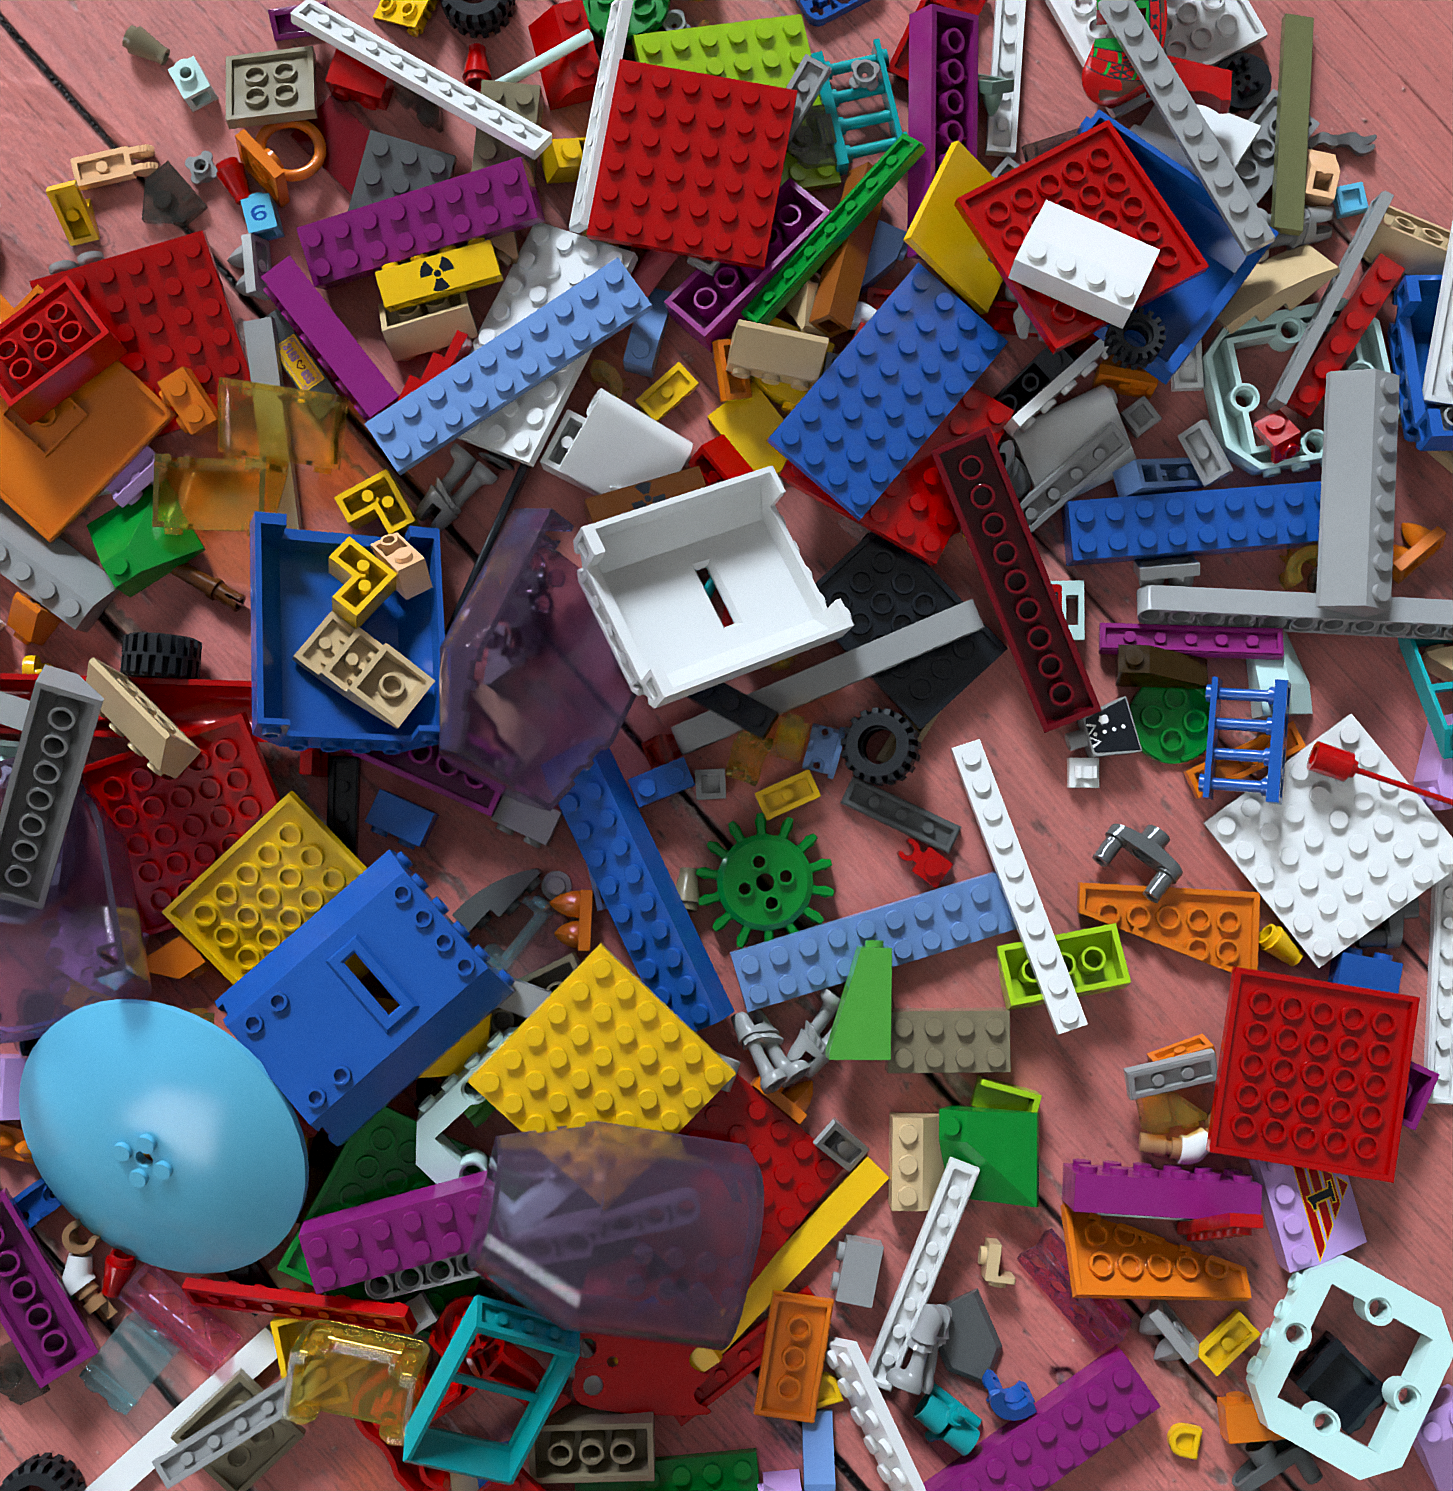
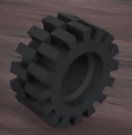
(1136, 355)

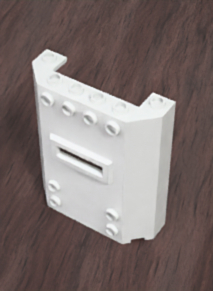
(656, 610)

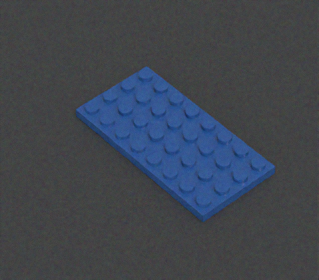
(887, 391)

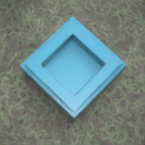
(1350, 200)

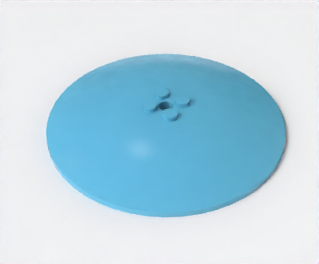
(192, 1097)

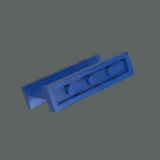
(1272, 757)

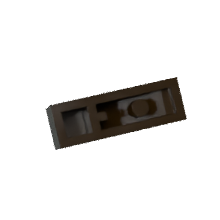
(1158, 668)

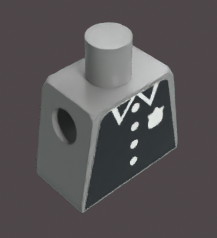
(1106, 732)

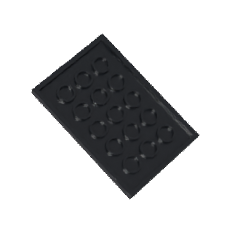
(890, 591)

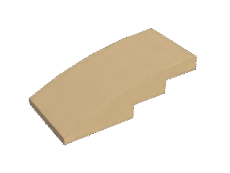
(1277, 282)
(363, 670)

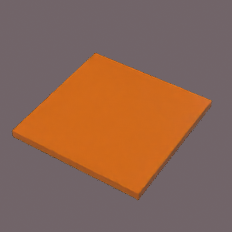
(77, 447)

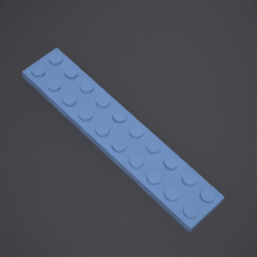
(508, 366)
(910, 926)

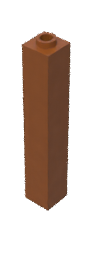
(845, 269)

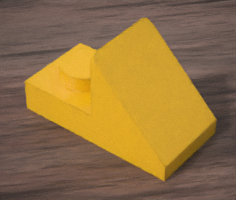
(73, 212)

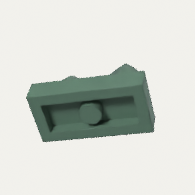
(991, 91)

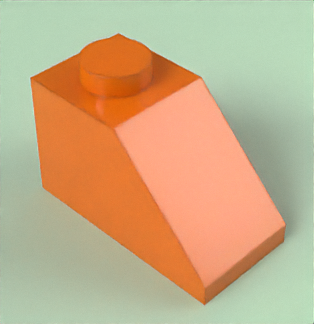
(31, 620)
(178, 960)
(1240, 1421)

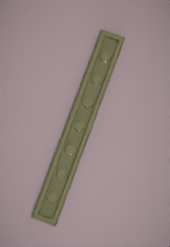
(1292, 124)

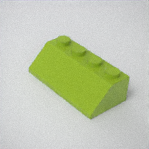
(1091, 957)

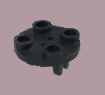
(1252, 91)

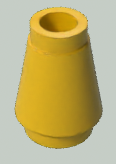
(1278, 944)

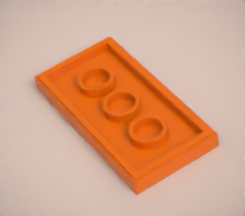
(793, 1356)

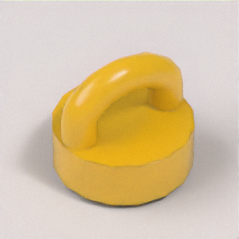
(32, 664)

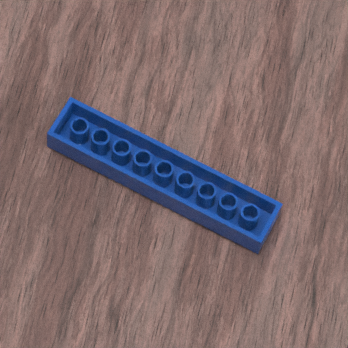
(1191, 523)
(642, 895)

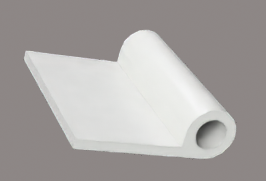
(1230, 130)
(1065, 431)
(622, 447)

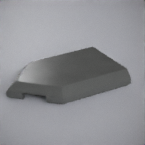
(972, 1339)

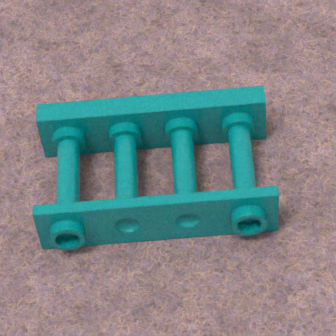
(832, 98)

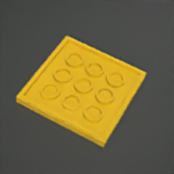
(944, 237)

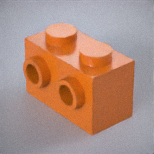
(190, 402)

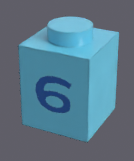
(262, 216)

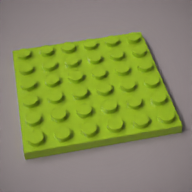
(749, 51)

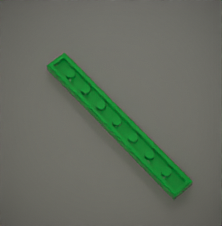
(834, 230)

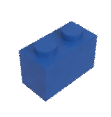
(661, 782)
(401, 818)
(1366, 972)

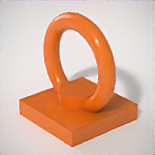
(267, 168)

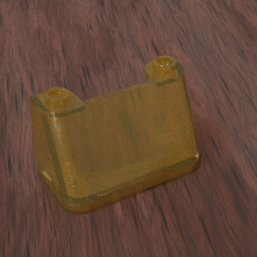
(281, 423)
(215, 492)
(355, 1376)

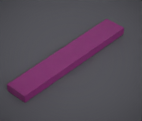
(1196, 640)

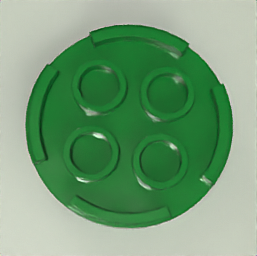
(645, 16)
(1171, 723)

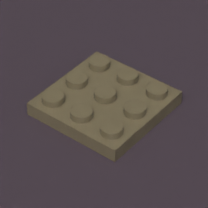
(271, 87)
(251, 1459)

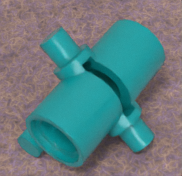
(948, 1420)

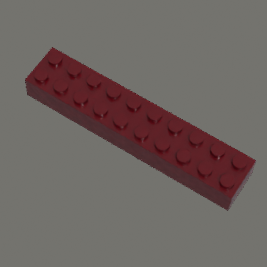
(1016, 579)

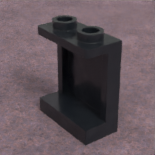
(1339, 1381)

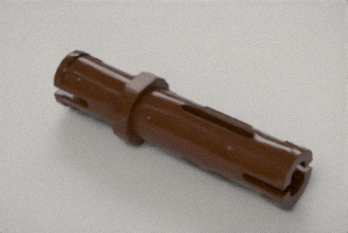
(212, 587)

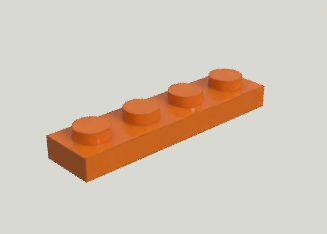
(1240, 769)

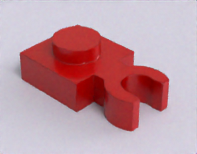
(928, 864)

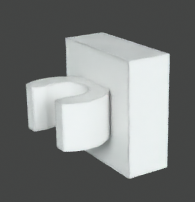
(1082, 772)

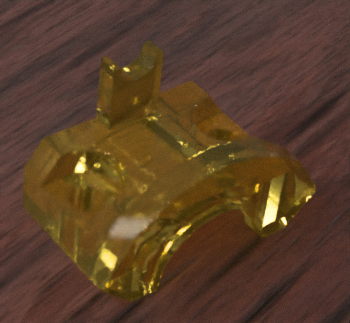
(606, 373)
(1294, 561)
(747, 757)

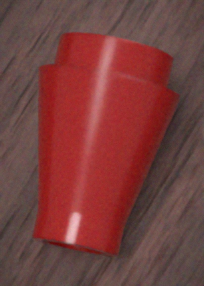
(476, 67)
(234, 178)
(116, 1272)

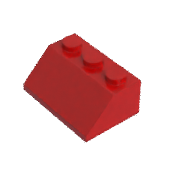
(574, 76)

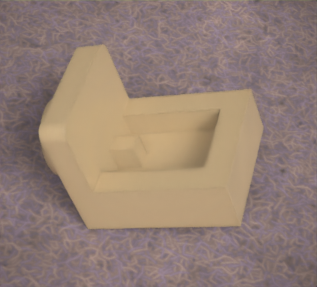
(989, 1258)

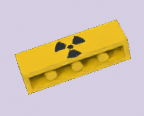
(439, 275)

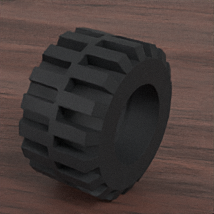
(478, 17)
(160, 656)
(860, 733)
(45, 1472)

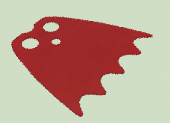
(644, 1380)

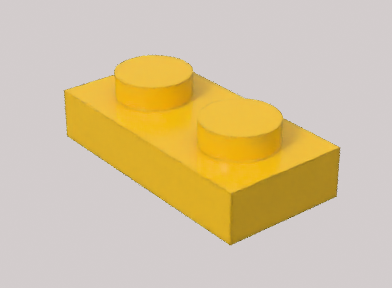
(667, 392)
(787, 794)
(1227, 1342)

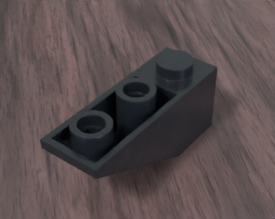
(1035, 377)

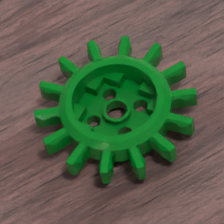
(738, 868)

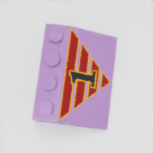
(1307, 1214)

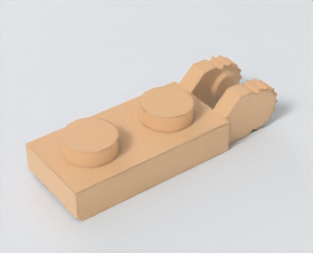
(112, 166)

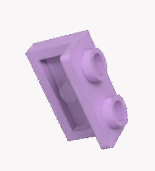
(133, 479)

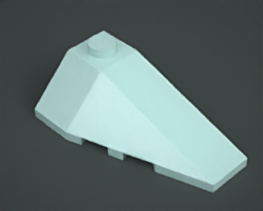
(1263, 674)

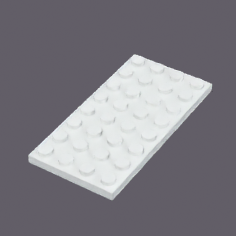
(546, 268)

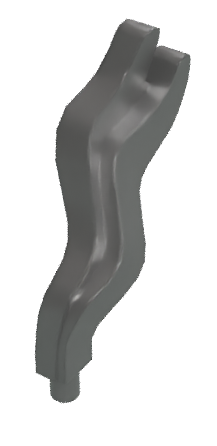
(1353, 141)

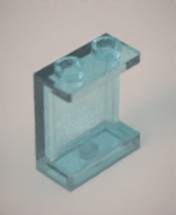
(508, 958)
(128, 1363)

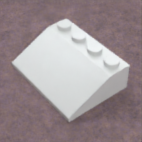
(1083, 264)

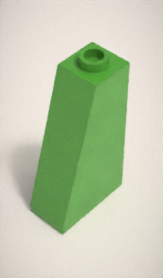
(864, 1011)

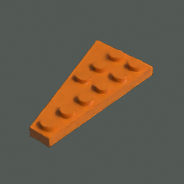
(1199, 923)
(1130, 1263)

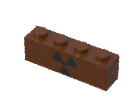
(642, 494)

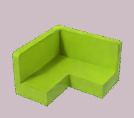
(1003, 1095)

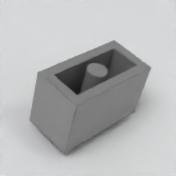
(532, 822)
(857, 1270)

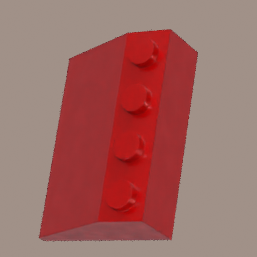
(53, 350)

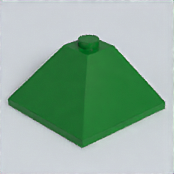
(134, 550)
(1002, 1147)

